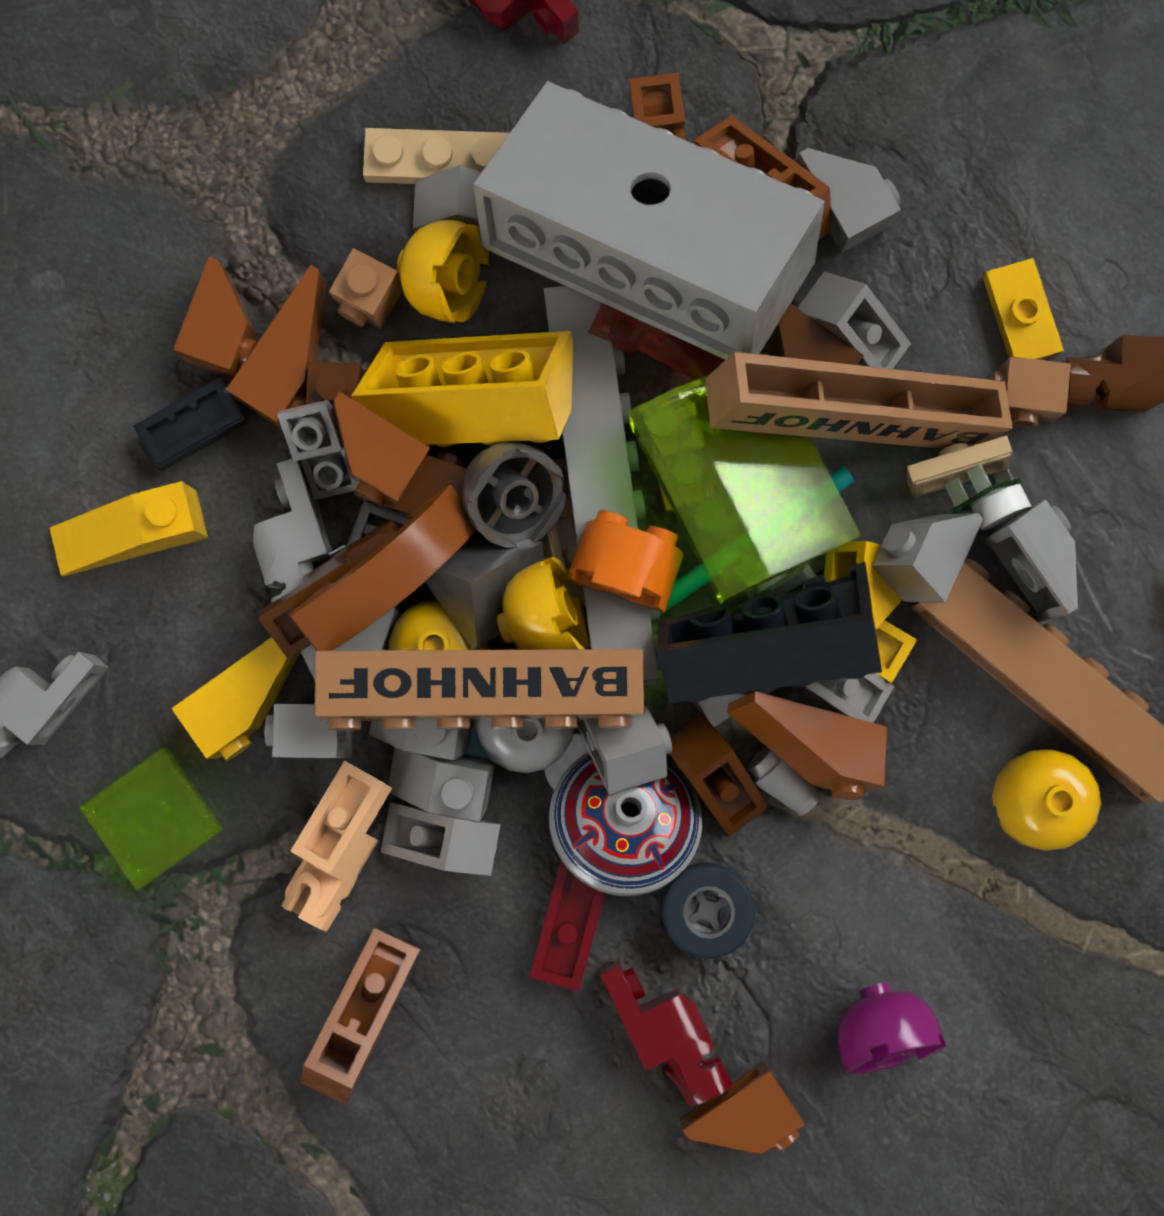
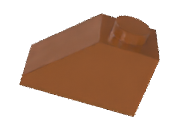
(217, 326)
(376, 451)
(747, 1116)

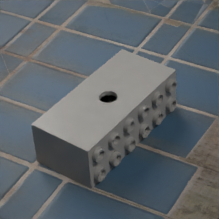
(648, 222)

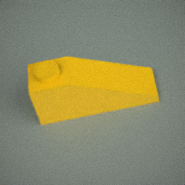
(129, 528)
(235, 702)

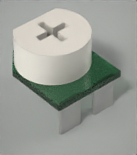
(993, 502)

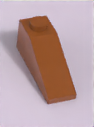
(744, 146)
(278, 365)
(817, 743)
(359, 1016)

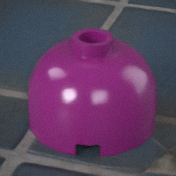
(887, 1030)

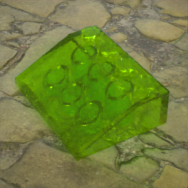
(742, 497)

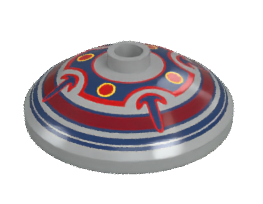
(620, 851)

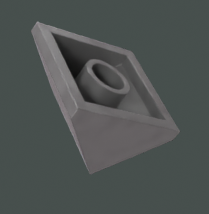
(474, 584)

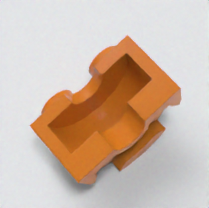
(627, 560)

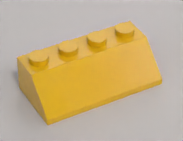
(473, 387)

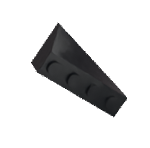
(772, 641)

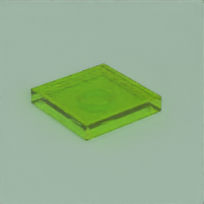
(151, 818)

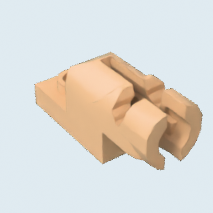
(334, 846)

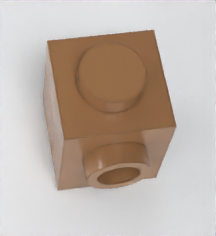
(366, 290)
(1034, 389)

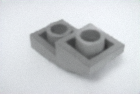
(317, 443)

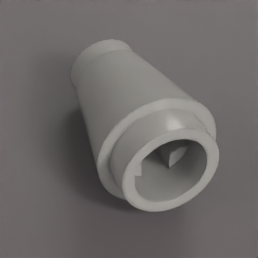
(782, 781)

